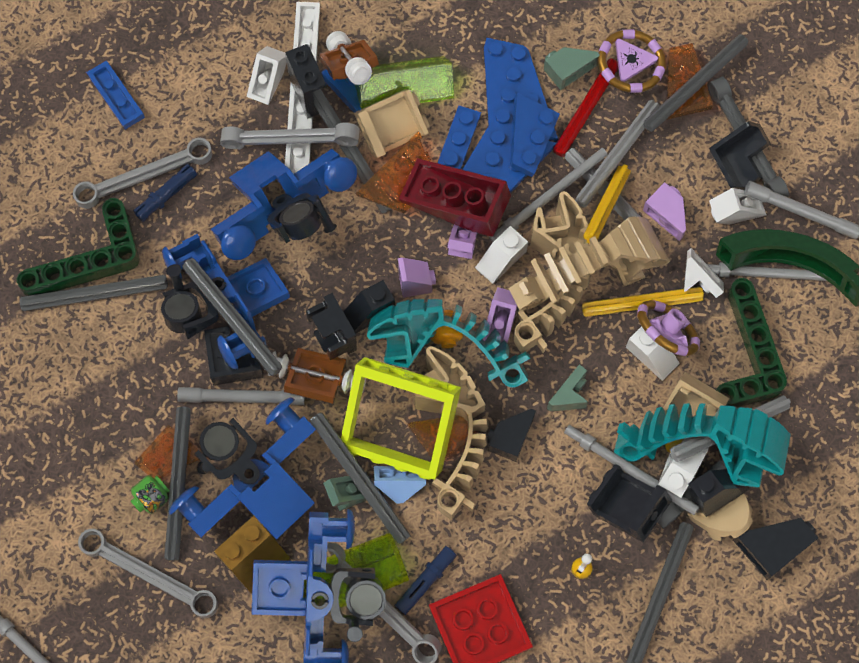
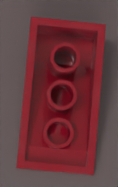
(457, 196)

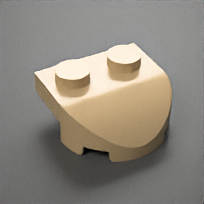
(729, 520)

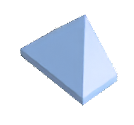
(397, 484)

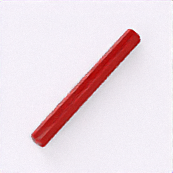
(584, 111)

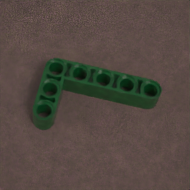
(88, 260)
(754, 349)

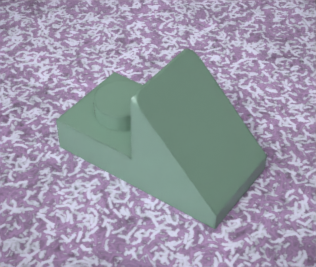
(566, 397)
(343, 492)

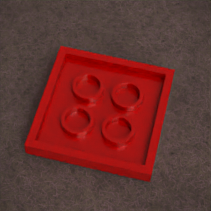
(481, 624)

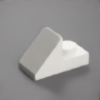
(698, 271)

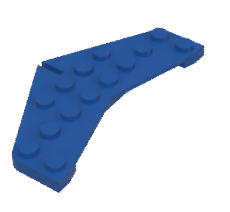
(507, 72)

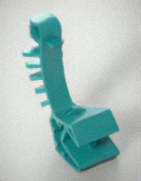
(415, 321)
(743, 435)

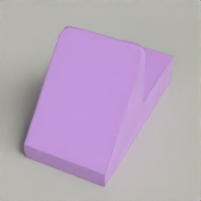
(461, 242)

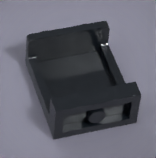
(304, 77)
(628, 503)

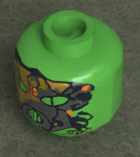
(149, 494)

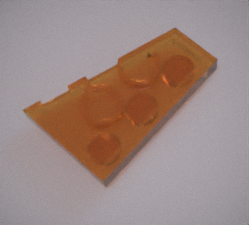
(681, 67)

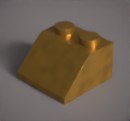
(246, 545)

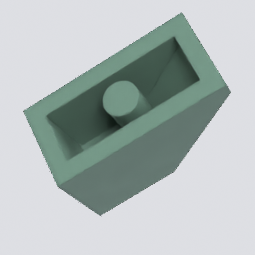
(569, 65)

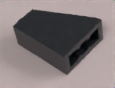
(776, 544)

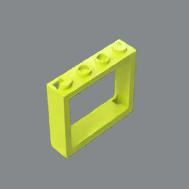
(413, 383)

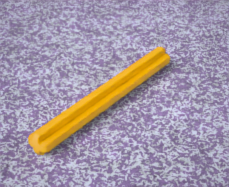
(607, 203)
(632, 303)

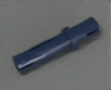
(164, 193)
(428, 576)

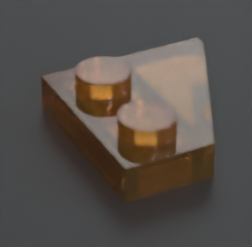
(427, 431)
(158, 456)

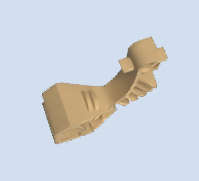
(549, 236)
(626, 249)
(469, 405)

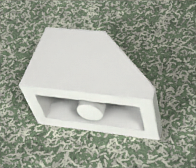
(266, 74)
(735, 207)
(502, 254)
(651, 354)
(680, 474)

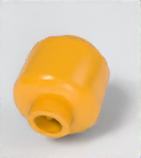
(446, 335)

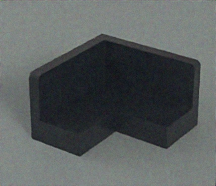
(736, 152)
(220, 372)

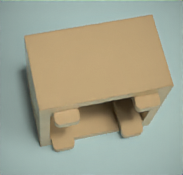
(695, 392)

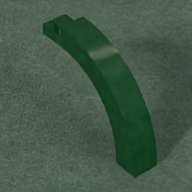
(792, 249)

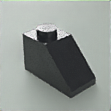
(368, 304)
(510, 435)
(714, 490)

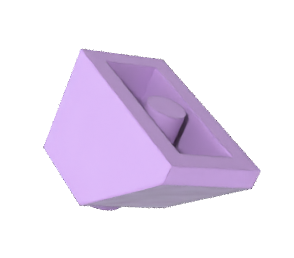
(667, 209)
(415, 277)
(502, 313)

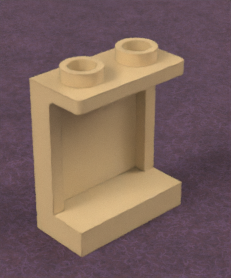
(391, 122)

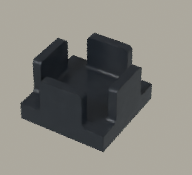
(333, 328)

